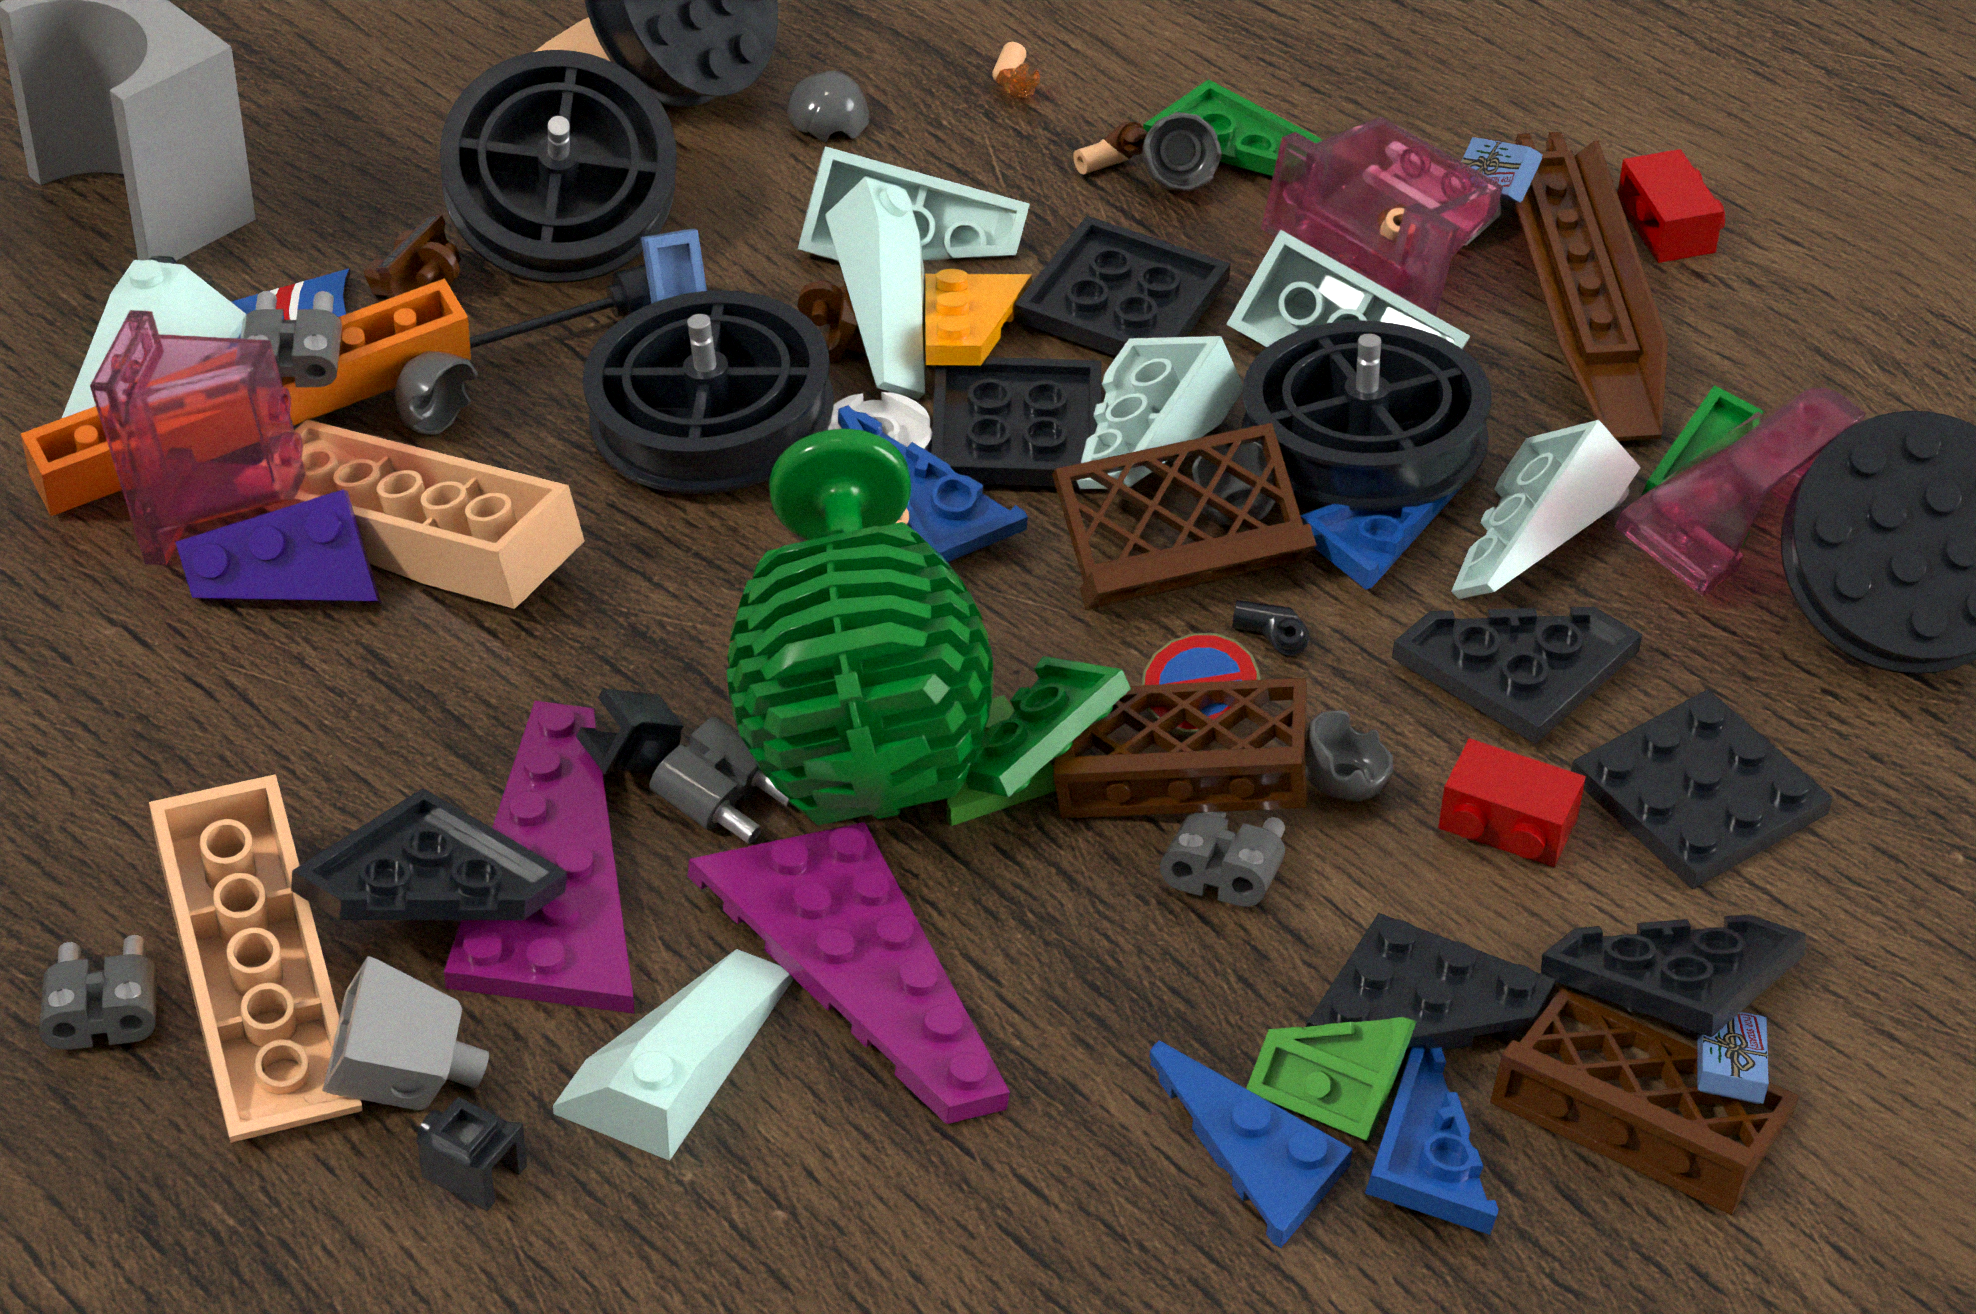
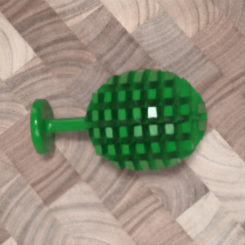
(856, 648)

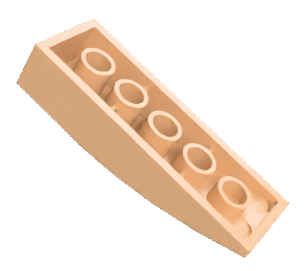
(443, 515)
(250, 955)

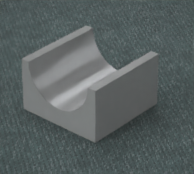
(138, 97)

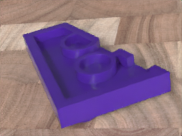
(283, 555)

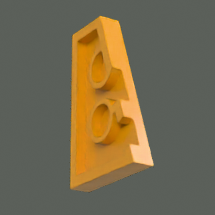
(967, 314)

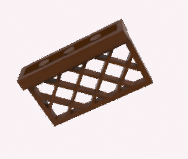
(1191, 563)
(1185, 776)
(1633, 1122)

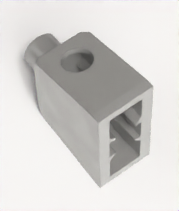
(398, 1041)

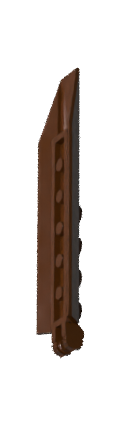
(1595, 288)

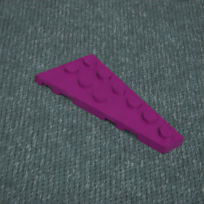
(577, 942)
(857, 947)

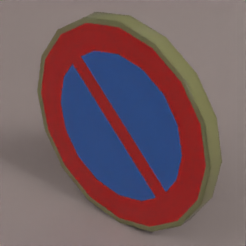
(1199, 660)

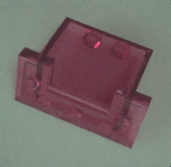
(1338, 187)
(194, 429)
(1707, 506)

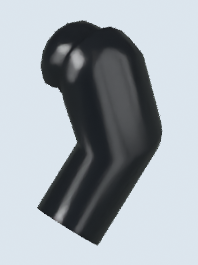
(1276, 623)

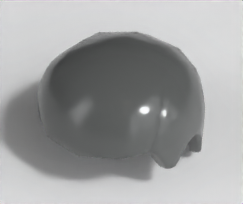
(827, 105)
(1181, 152)
(432, 391)
(1232, 489)
(1345, 761)

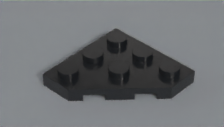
(1519, 664)
(428, 865)
(1678, 972)
(1436, 982)

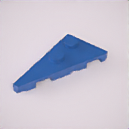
(944, 505)
(1369, 541)
(1266, 1151)
(1428, 1152)

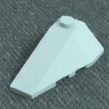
(950, 217)
(885, 281)
(1307, 288)
(179, 304)
(1161, 396)
(1547, 497)
(671, 1063)

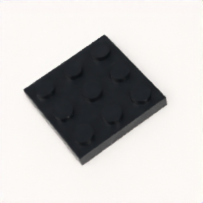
(1120, 287)
(1015, 417)
(1701, 788)

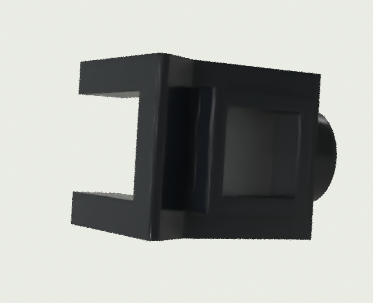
(645, 737)
(463, 1147)

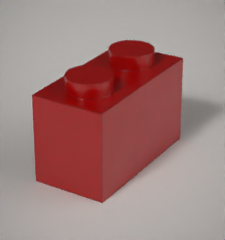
(1670, 205)
(1511, 802)

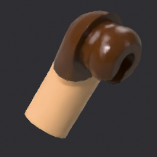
(1114, 149)

